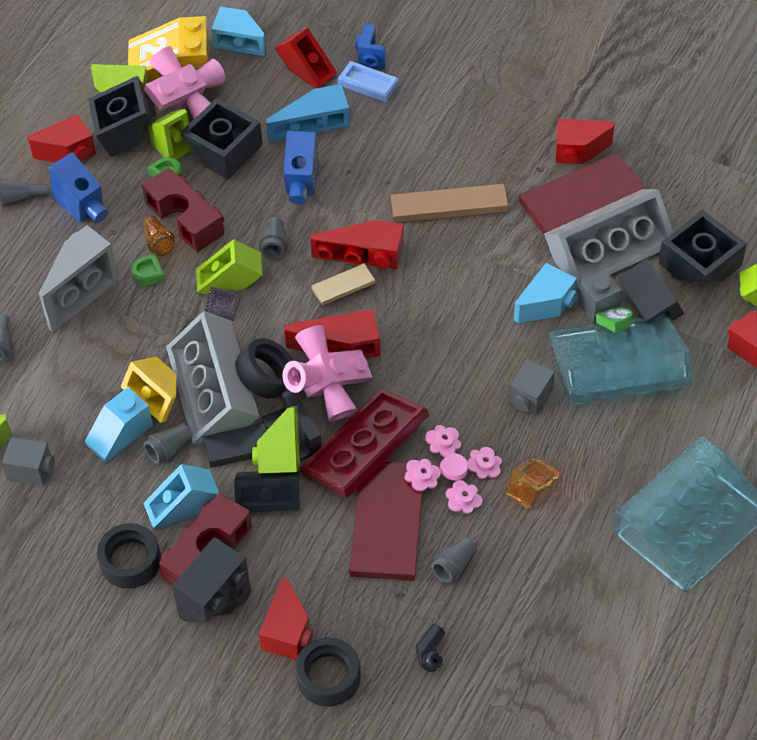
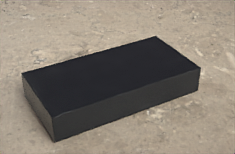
(232, 445)

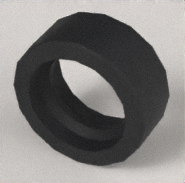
(253, 376)
(125, 534)
(333, 648)

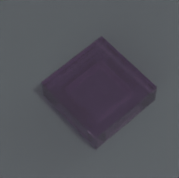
(223, 303)

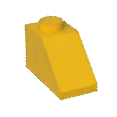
(153, 384)

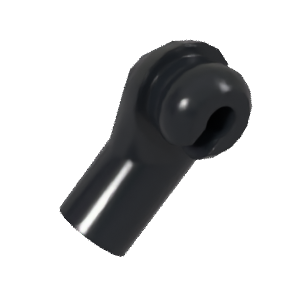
(427, 651)

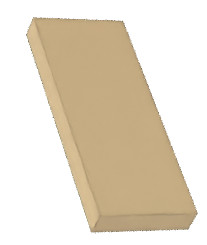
(343, 284)

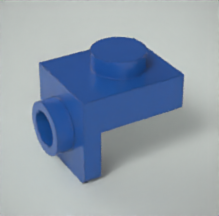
(368, 52)

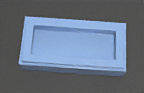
(368, 81)

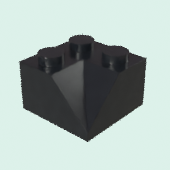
(121, 115)
(223, 137)
(702, 250)
(212, 584)

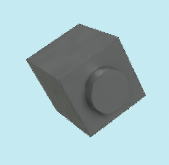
(598, 294)
(531, 387)
(27, 461)

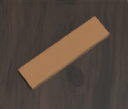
(449, 203)

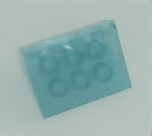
(611, 364)
(690, 514)

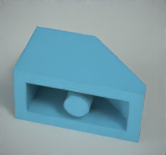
(237, 32)
(546, 295)
(119, 424)
(180, 496)

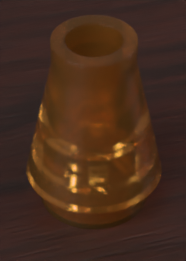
(158, 237)

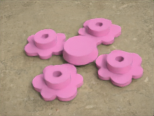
(454, 468)

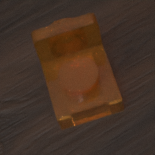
(529, 480)

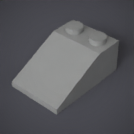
(77, 277)

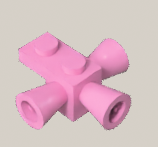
(182, 86)
(326, 373)

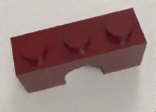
(171, 194)
(217, 519)

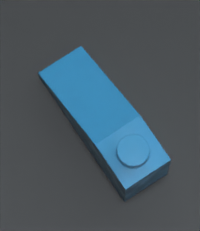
(315, 112)

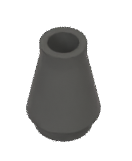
(273, 241)
(165, 444)
(452, 561)

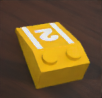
(185, 35)

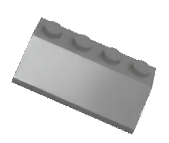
(611, 236)
(208, 378)

